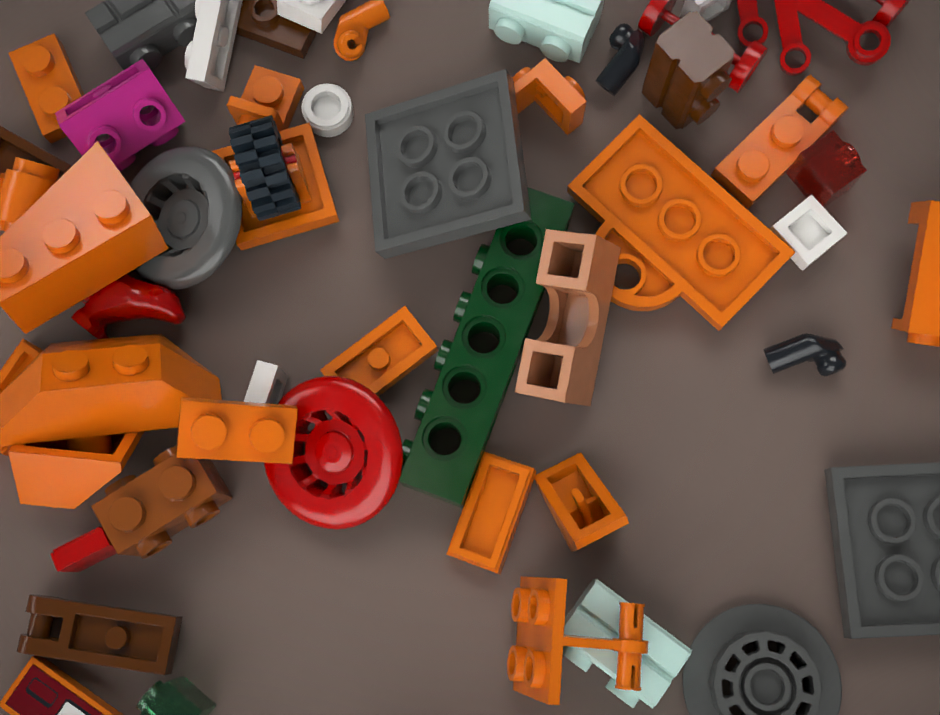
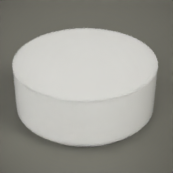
(327, 110)

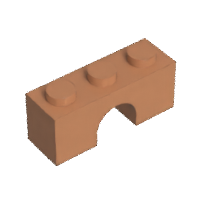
(580, 282)

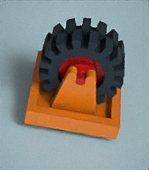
(278, 181)

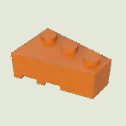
(74, 242)

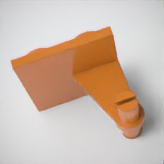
(540, 638)

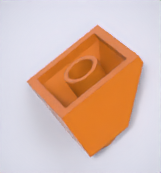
(69, 469)

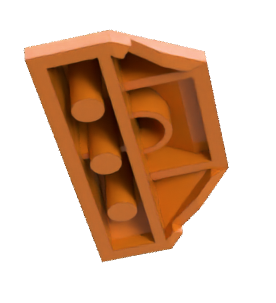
(102, 389)

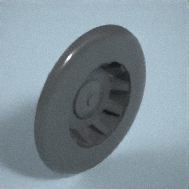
(193, 221)
(761, 679)

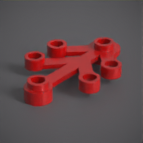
(824, 16)

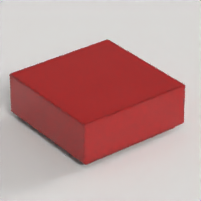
(83, 551)

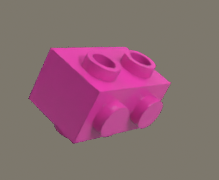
(117, 113)

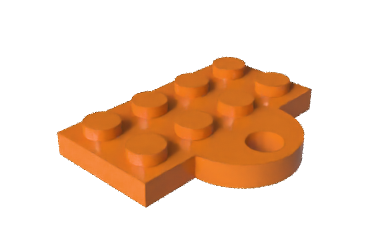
(676, 227)

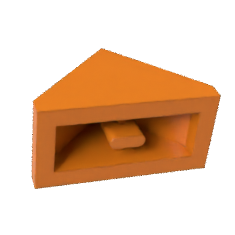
(579, 502)

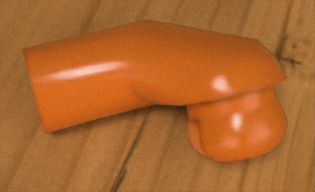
(354, 27)

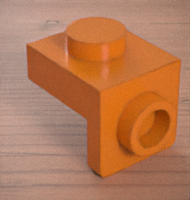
(556, 95)

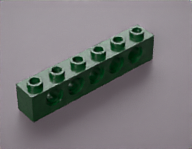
(452, 475)

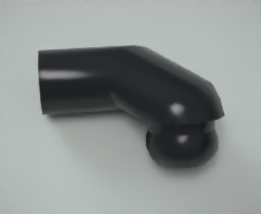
(626, 60)

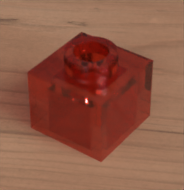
(826, 169)

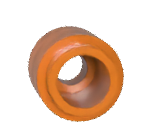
(23, 188)

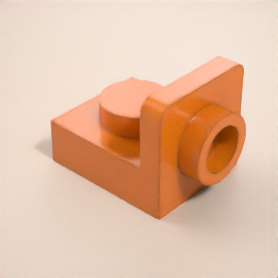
(267, 95)

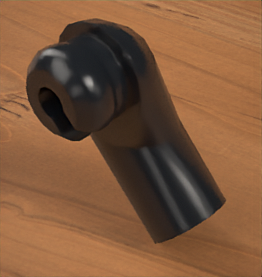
(809, 348)

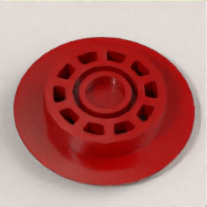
(338, 454)

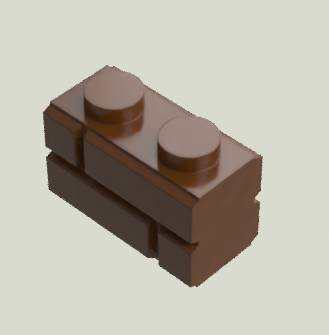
(688, 71)

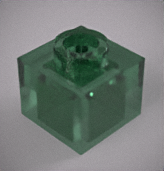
(175, 698)

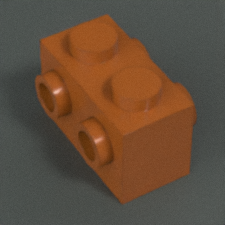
(152, 508)

